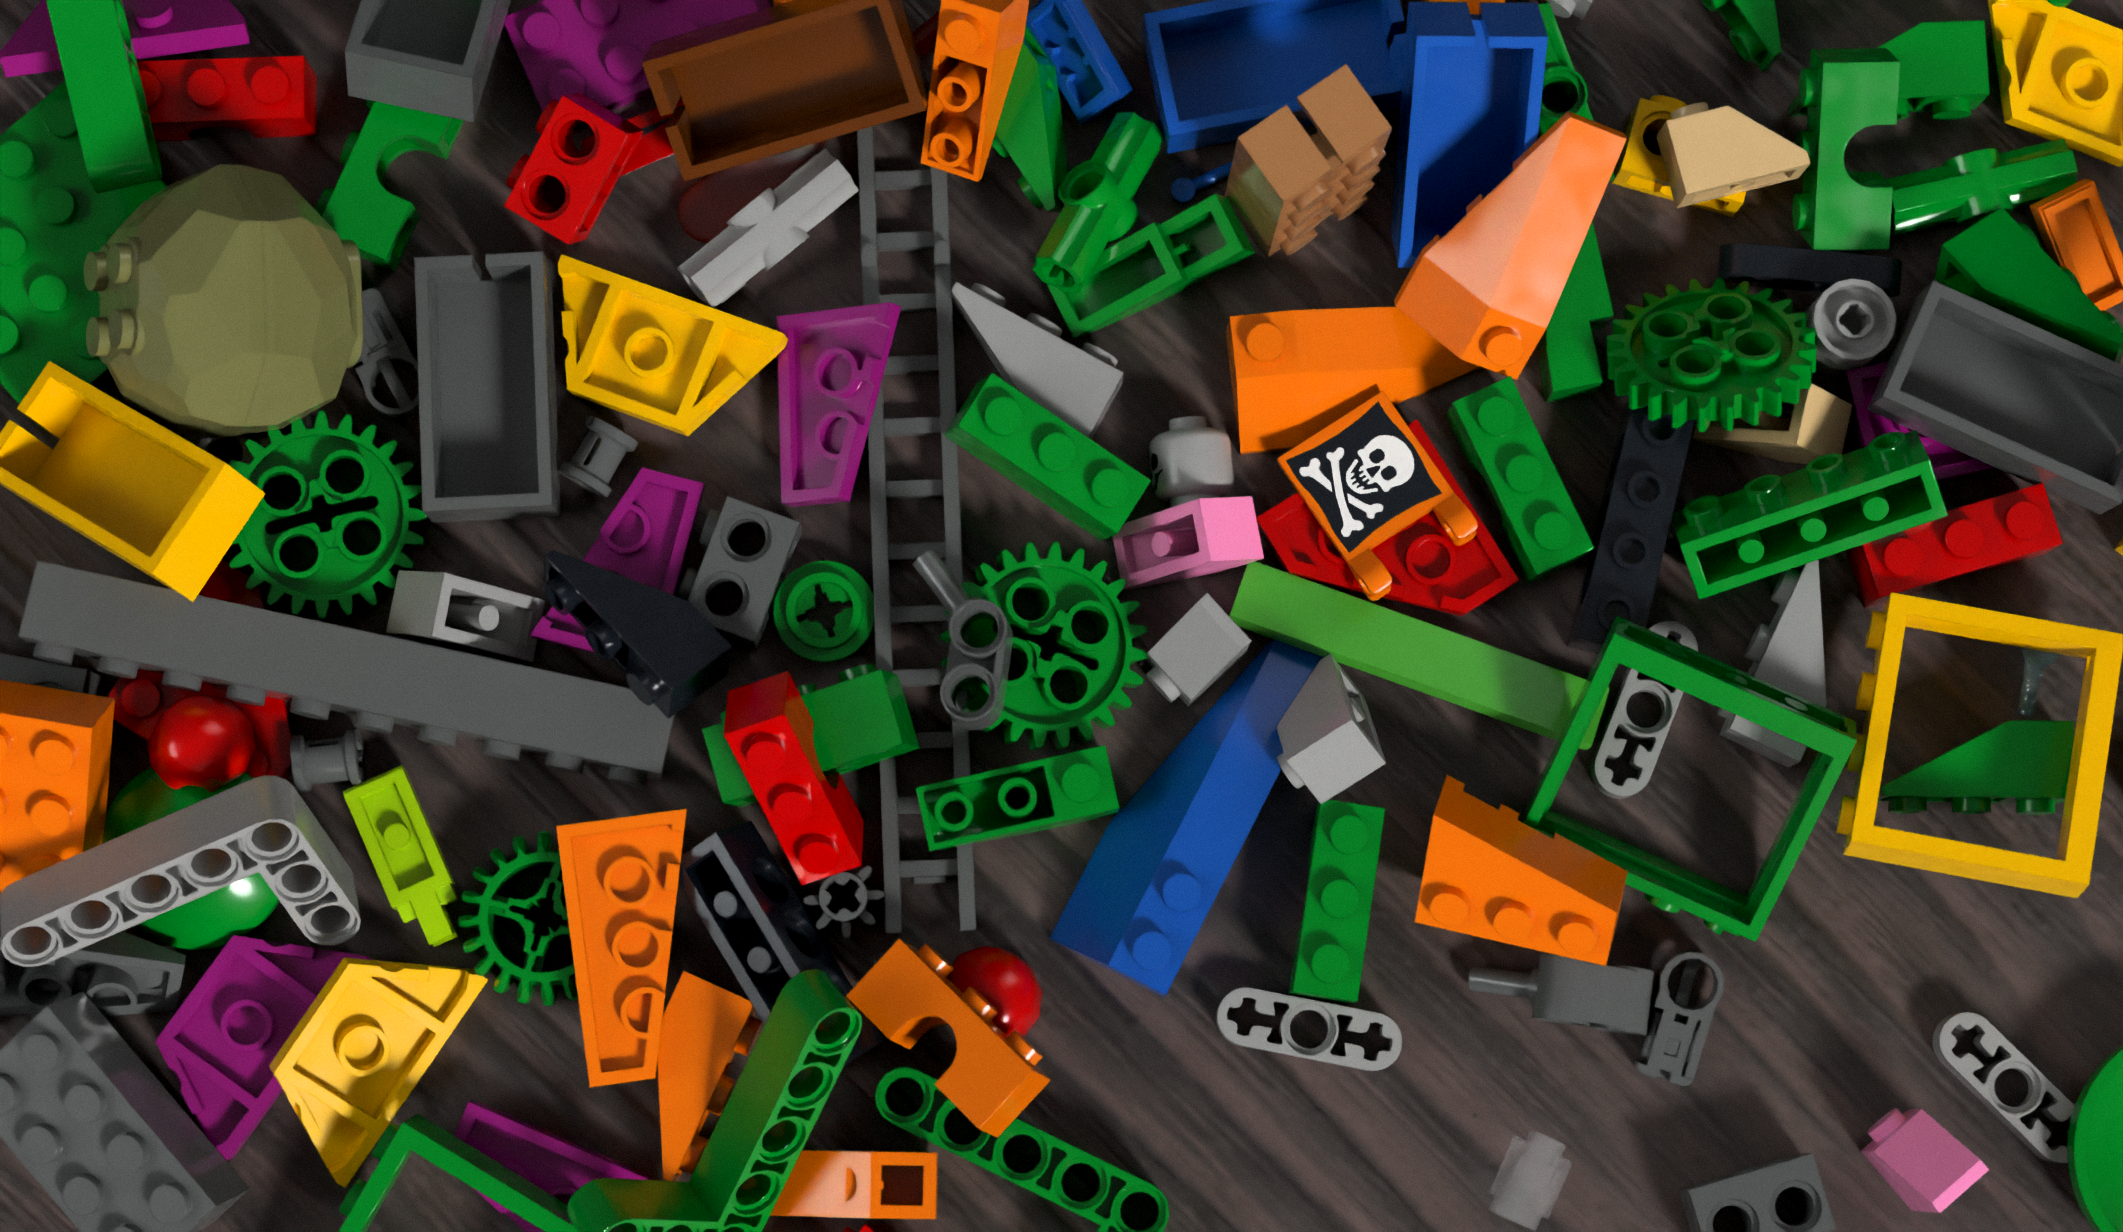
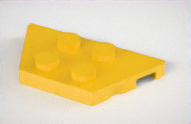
(2060, 75)
(655, 349)
(367, 1050)

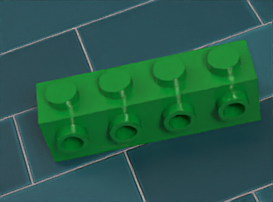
(1808, 513)

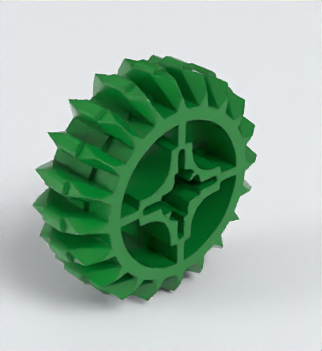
(536, 946)

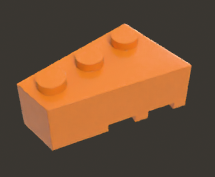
(1514, 883)

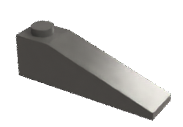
(115, 973)

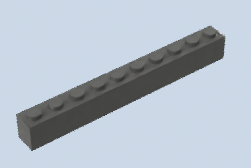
(344, 671)

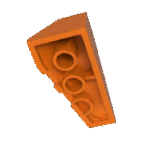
(1505, 263)

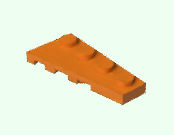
(621, 921)

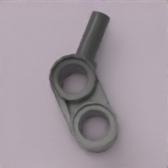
(967, 663)
(1576, 992)

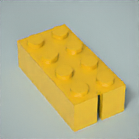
(125, 482)

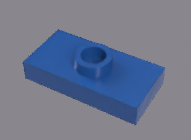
(1083, 61)

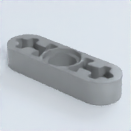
(1641, 759)
(1987, 1042)
(1352, 1054)

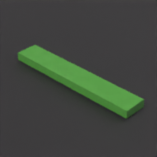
(1409, 651)

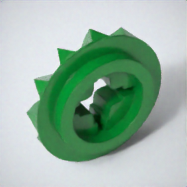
(797, 598)

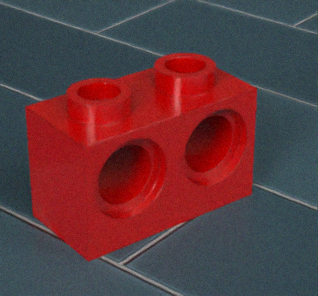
(585, 177)

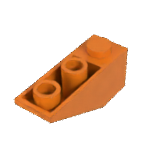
(970, 81)
(696, 1048)
(861, 1185)

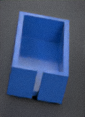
(1239, 61)
(1463, 111)

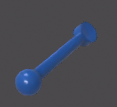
(1184, 189)

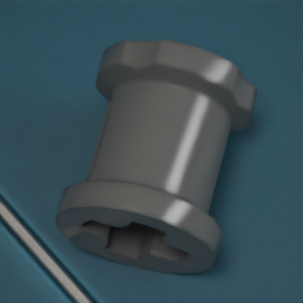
(598, 456)
(328, 760)

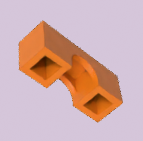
(991, 1072)

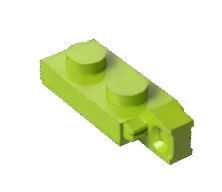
(404, 852)

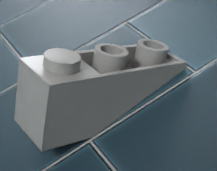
(1035, 361)
(1788, 656)

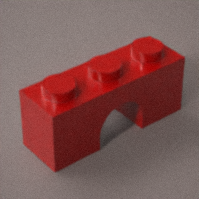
(249, 93)
(1964, 542)
(776, 751)

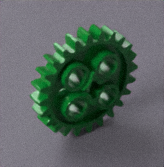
(1711, 354)
(337, 572)
(1061, 592)

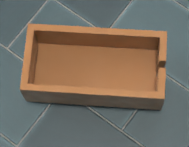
(1291, 181)

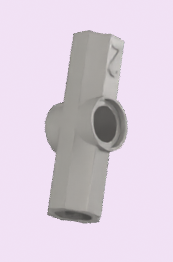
(768, 229)

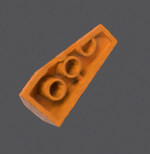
(1316, 365)

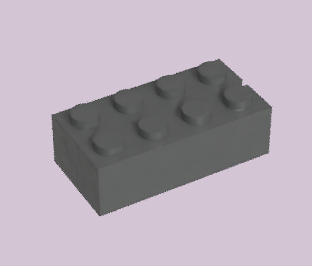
(424, 53)
(487, 388)
(2008, 396)
(106, 1129)

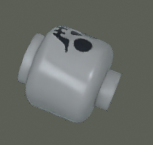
(1191, 461)

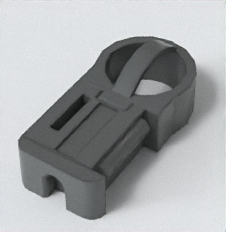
(382, 348)
(1679, 1031)

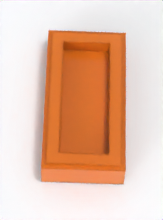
(2082, 240)

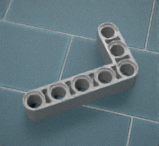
(180, 859)

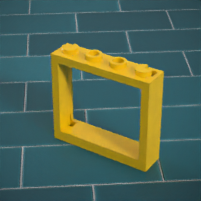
(2071, 869)

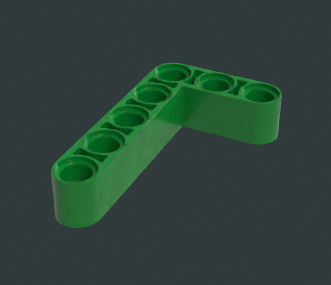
(105, 93)
(756, 1133)
(1045, 1178)

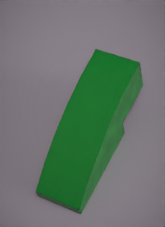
(1156, 265)
(1567, 347)

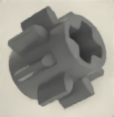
(845, 916)

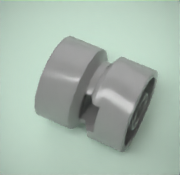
(1850, 325)

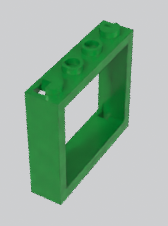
(1734, 691)
(459, 1160)

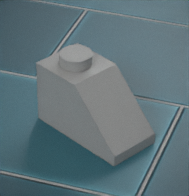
(464, 615)
(1196, 652)
(1328, 734)

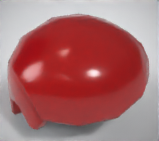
(201, 743)
(1005, 982)

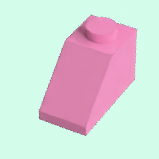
(1188, 541)
(1921, 1160)

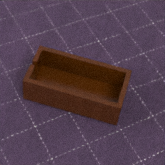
(784, 80)

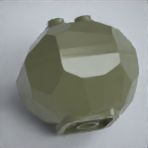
(226, 305)

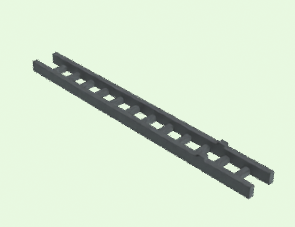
(880, 490)

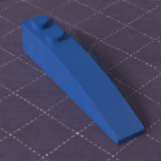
(1184, 830)

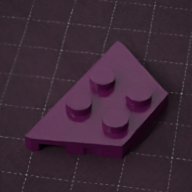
(154, 27)
(235, 1028)

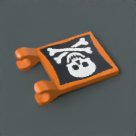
(1370, 481)

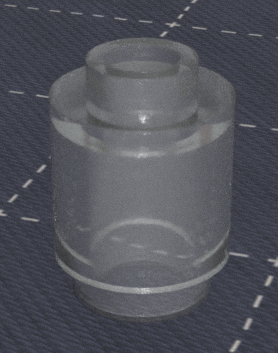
(1529, 1180)

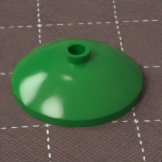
(208, 919)

